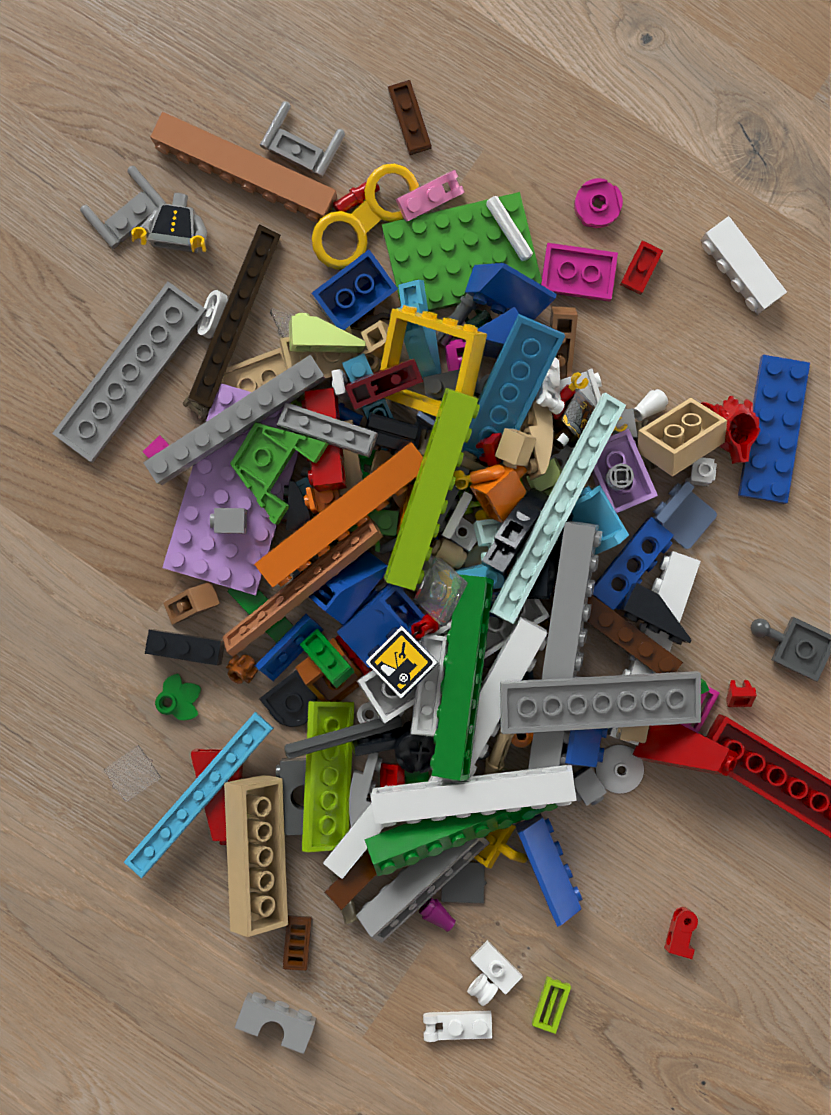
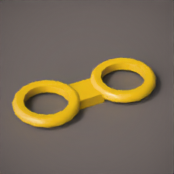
(363, 217)

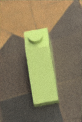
(316, 335)

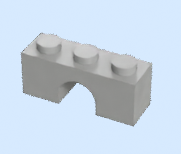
(259, 1010)

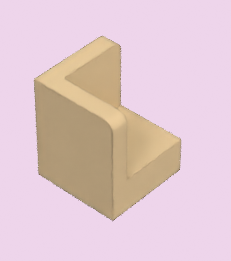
(636, 734)

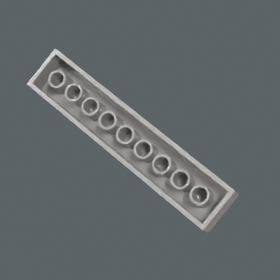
(567, 627)

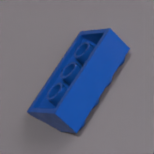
(549, 869)

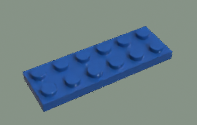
(779, 406)

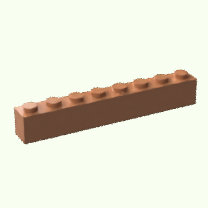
(242, 167)

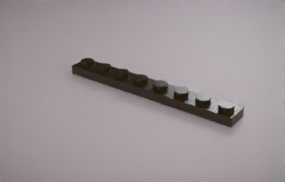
(234, 317)

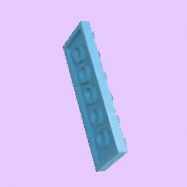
(514, 380)

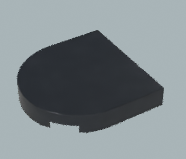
(289, 701)

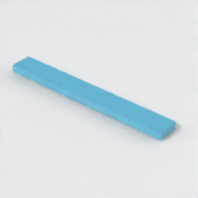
(198, 795)

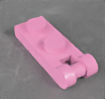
(429, 196)

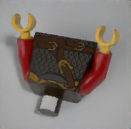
(575, 414)

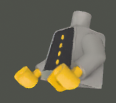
(173, 227)

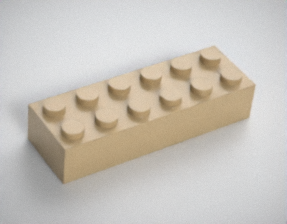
(256, 855)

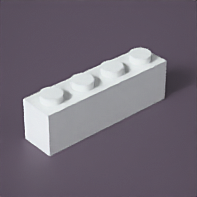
(742, 265)

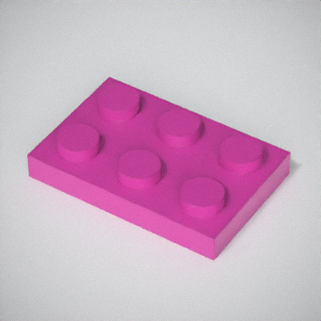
(579, 271)

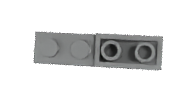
(362, 786)

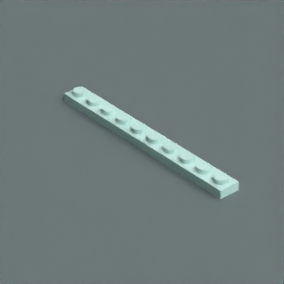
(557, 508)

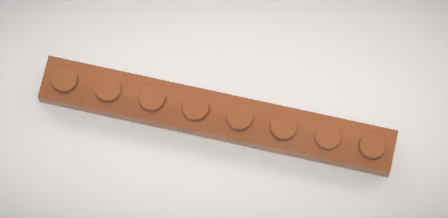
(302, 587)

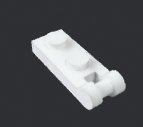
(550, 390)
(458, 1025)

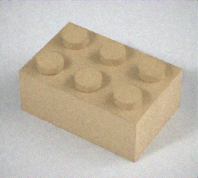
(681, 436)

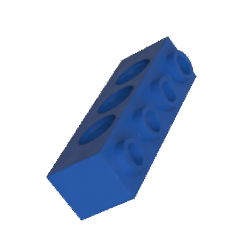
(660, 540)

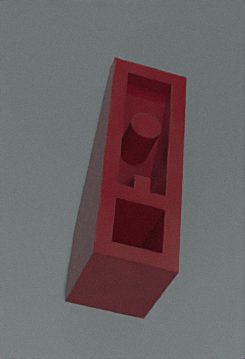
(383, 383)

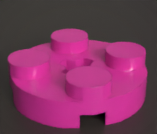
(592, 216)

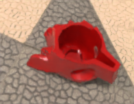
(740, 422)

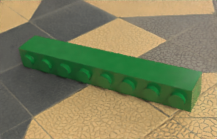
(462, 680)
(427, 838)

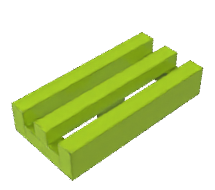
(544, 1024)

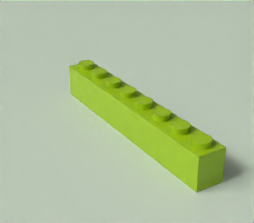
(430, 489)

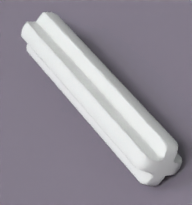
(509, 228)

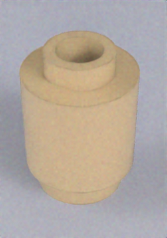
(449, 552)

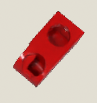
(680, 933)

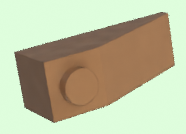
(565, 320)

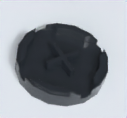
(414, 752)

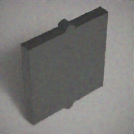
(466, 885)

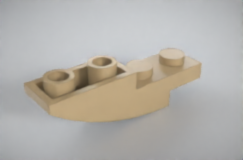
(539, 425)

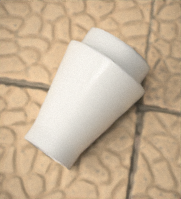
(651, 404)

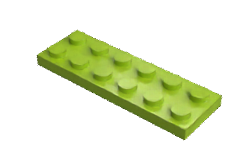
(327, 779)

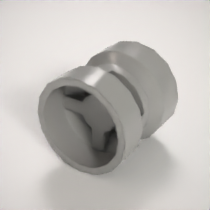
(619, 481)

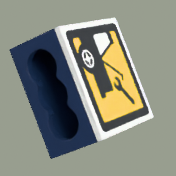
(401, 661)

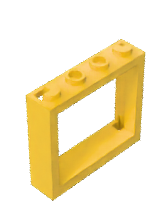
(470, 362)

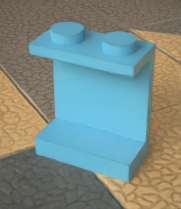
(596, 509)

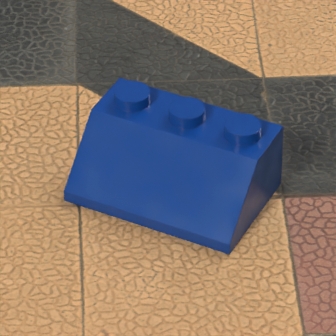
(507, 288)
(354, 291)
(497, 332)
(585, 747)

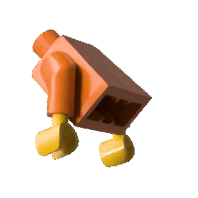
(495, 488)

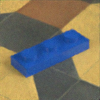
(287, 648)

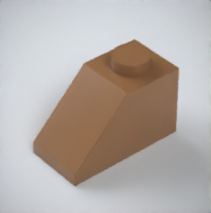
(191, 602)

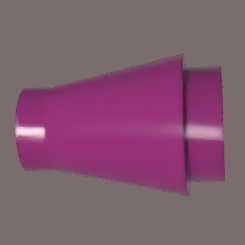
(436, 914)

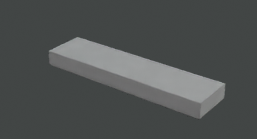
(327, 429)

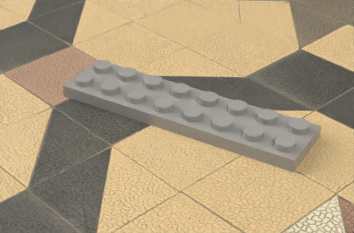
(129, 372)
(600, 702)

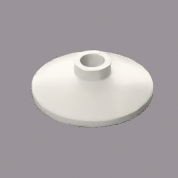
(607, 771)

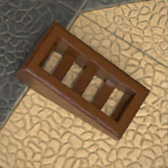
(292, 964)

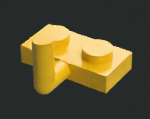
(498, 845)

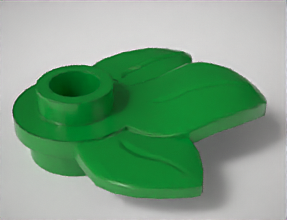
(181, 696)

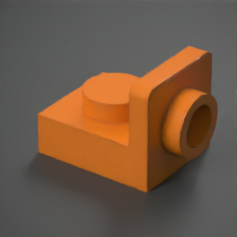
(319, 501)

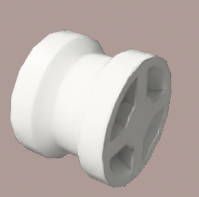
(482, 989)

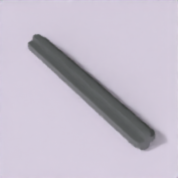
(340, 737)

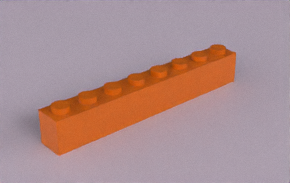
(340, 516)

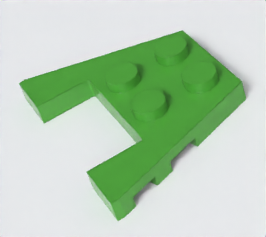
(265, 457)

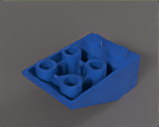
(350, 587)
(377, 618)

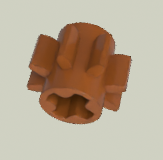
(242, 669)

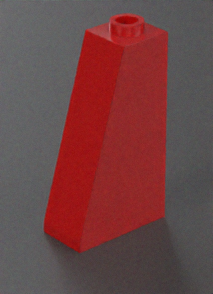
(685, 749)
(216, 807)

